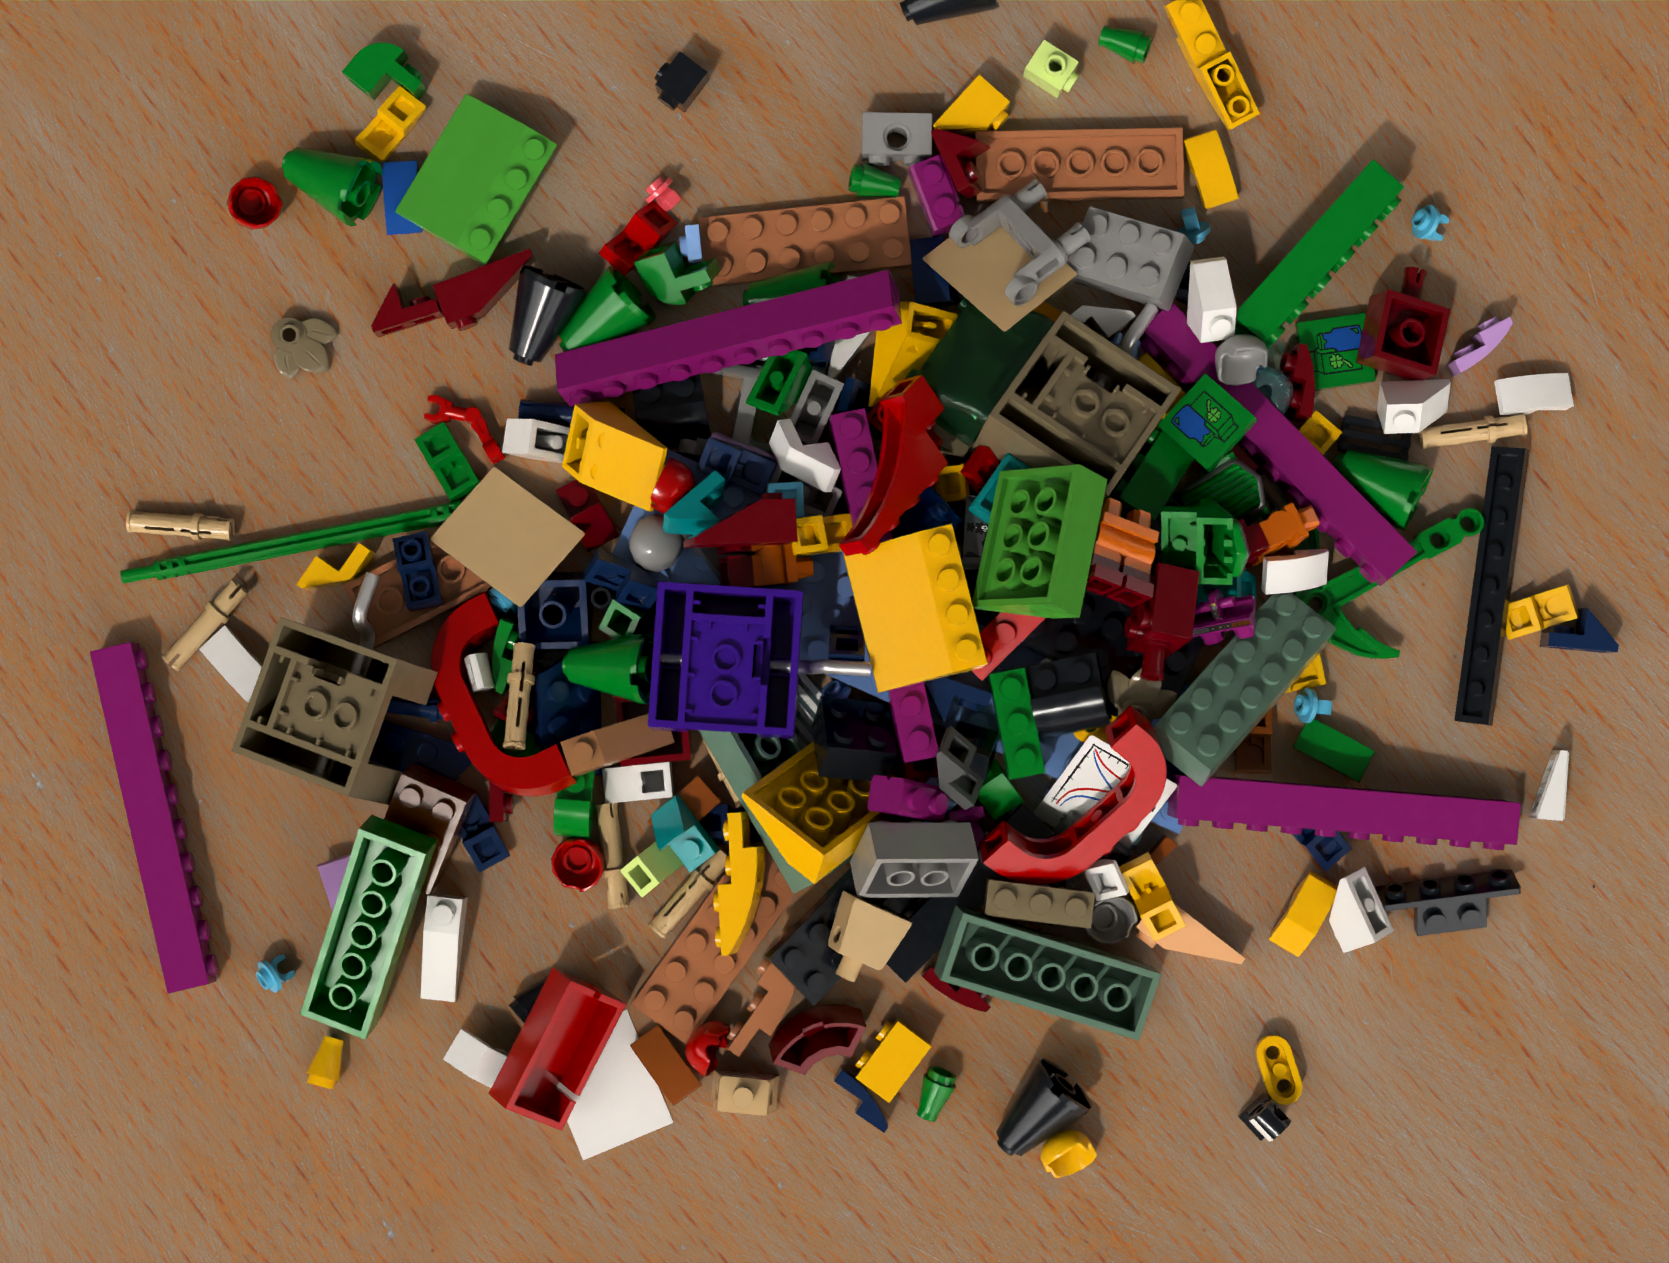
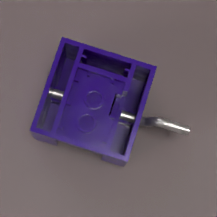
(731, 660)

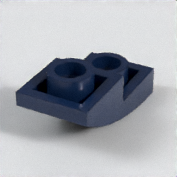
(417, 571)

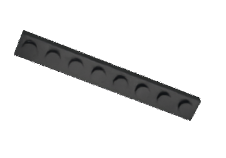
(1492, 585)

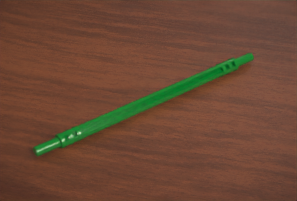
(292, 543)

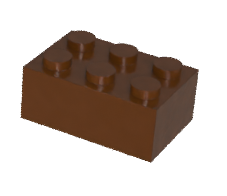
(433, 808)

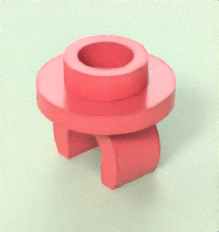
(662, 193)

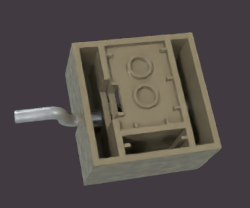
(1080, 402)
(326, 702)

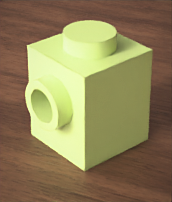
(1052, 69)
(655, 863)

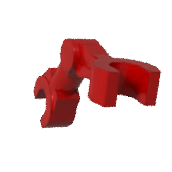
(469, 415)

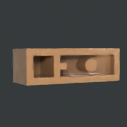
(612, 745)

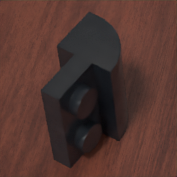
(673, 411)
(1068, 696)

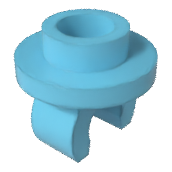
(1426, 221)
(1194, 230)
(502, 603)
(1307, 705)
(269, 976)

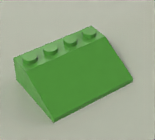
(476, 179)
(1040, 541)

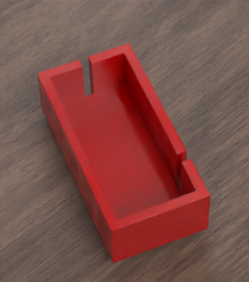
(556, 1046)

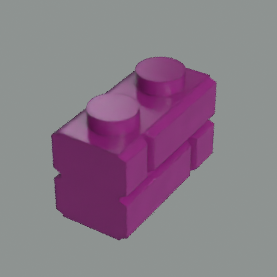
(936, 194)
(907, 799)

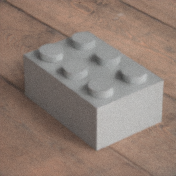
(1131, 258)
(913, 859)

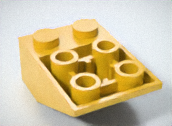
(906, 345)
(613, 453)

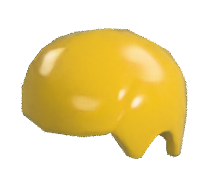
(1067, 1153)

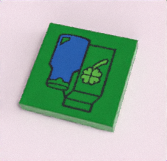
(1334, 350)
(1207, 422)

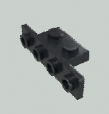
(1449, 902)

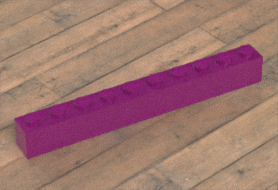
(729, 338)
(1286, 455)
(858, 470)
(1345, 809)
(154, 817)

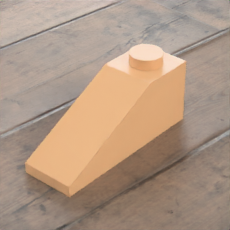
(1191, 939)

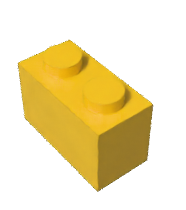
(892, 1059)

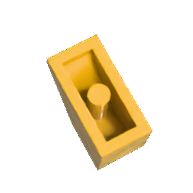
(976, 109)

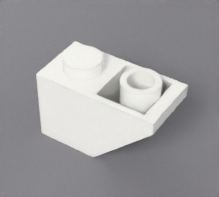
(638, 782)

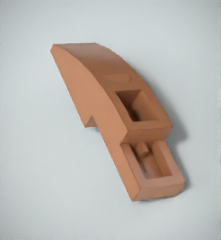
(766, 1009)

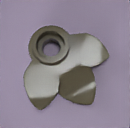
(306, 349)
(1139, 694)

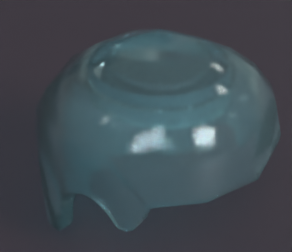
(1274, 387)

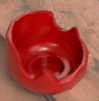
(254, 203)
(672, 485)
(577, 863)
(702, 1046)

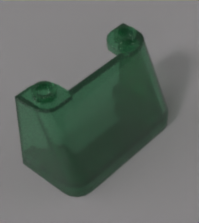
(977, 366)

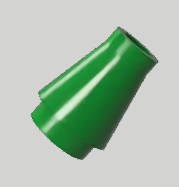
(1127, 43)
(871, 181)
(935, 1092)

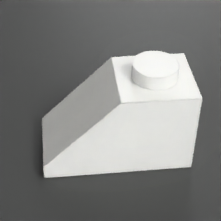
(1211, 300)
(1411, 404)
(535, 439)
(1358, 913)

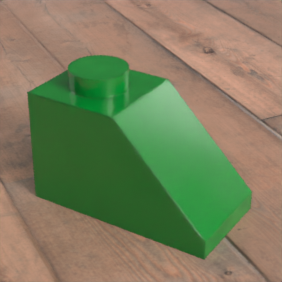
(780, 382)

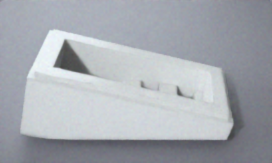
(1551, 795)

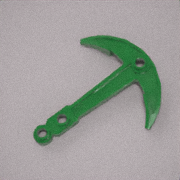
(1352, 584)

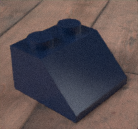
(558, 613)

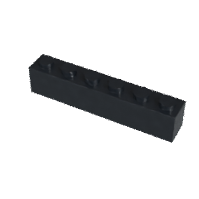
(934, 914)

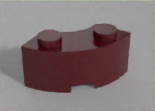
(817, 1035)

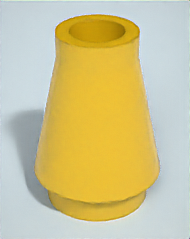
(326, 1064)

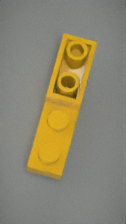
(1211, 62)
(740, 898)

